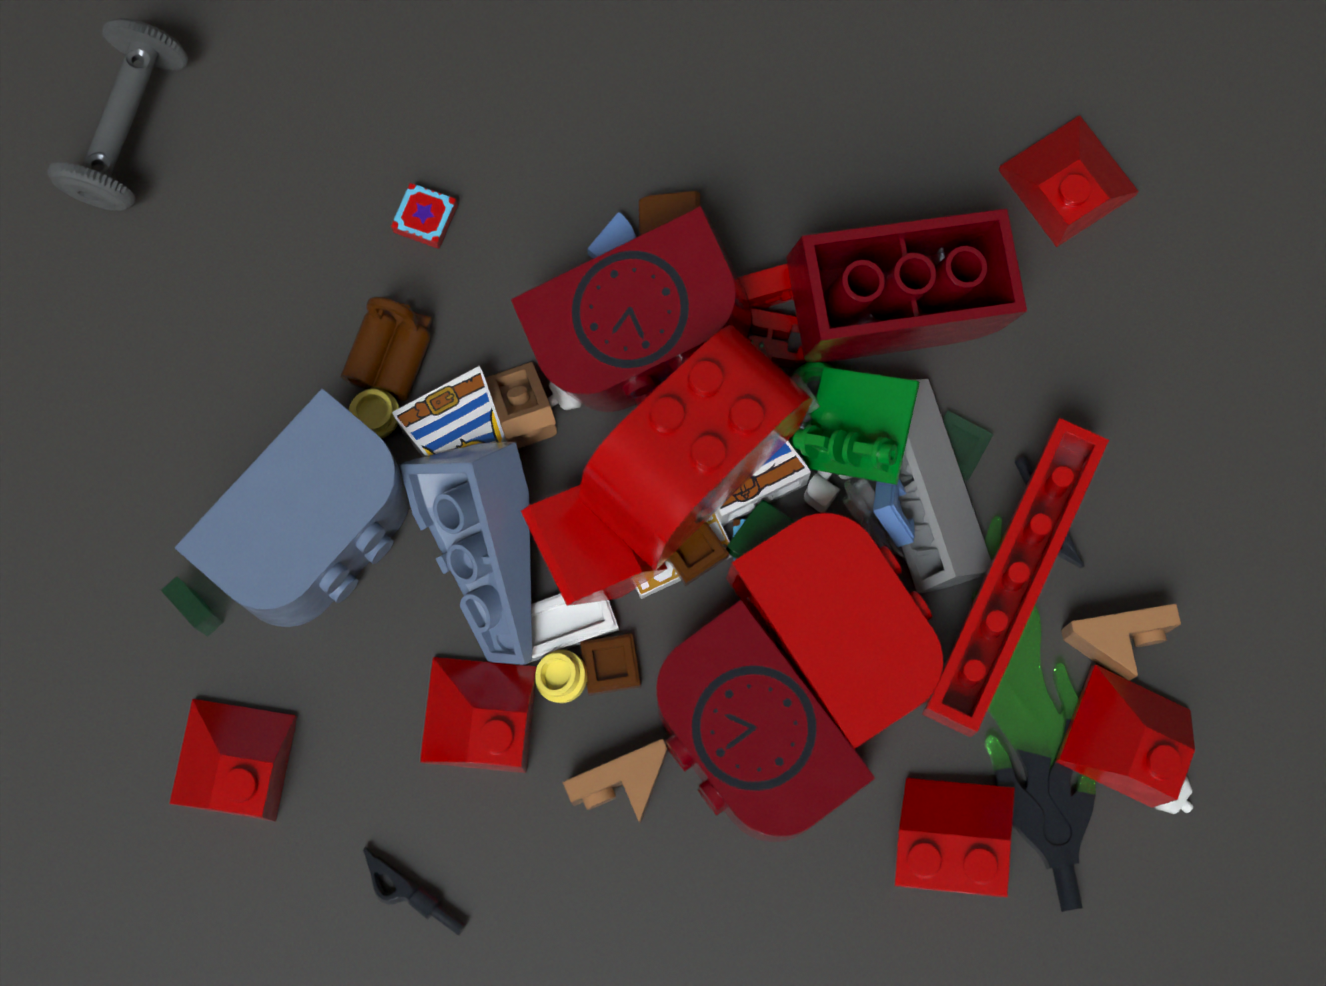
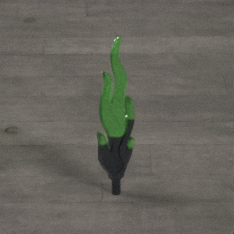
(1045, 810)

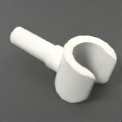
(820, 492)

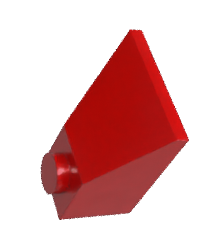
(1068, 181)
(479, 715)
(1129, 739)
(233, 760)

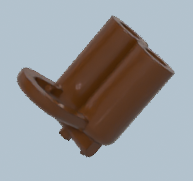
(388, 348)

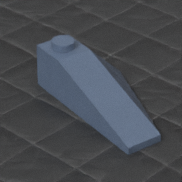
(475, 515)

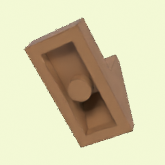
(522, 405)
(1108, 637)
(634, 771)

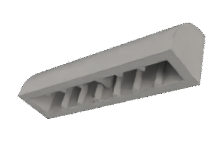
(947, 533)

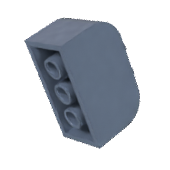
(303, 517)

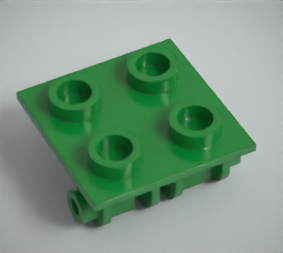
(859, 425)

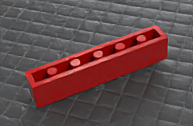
(1015, 578)

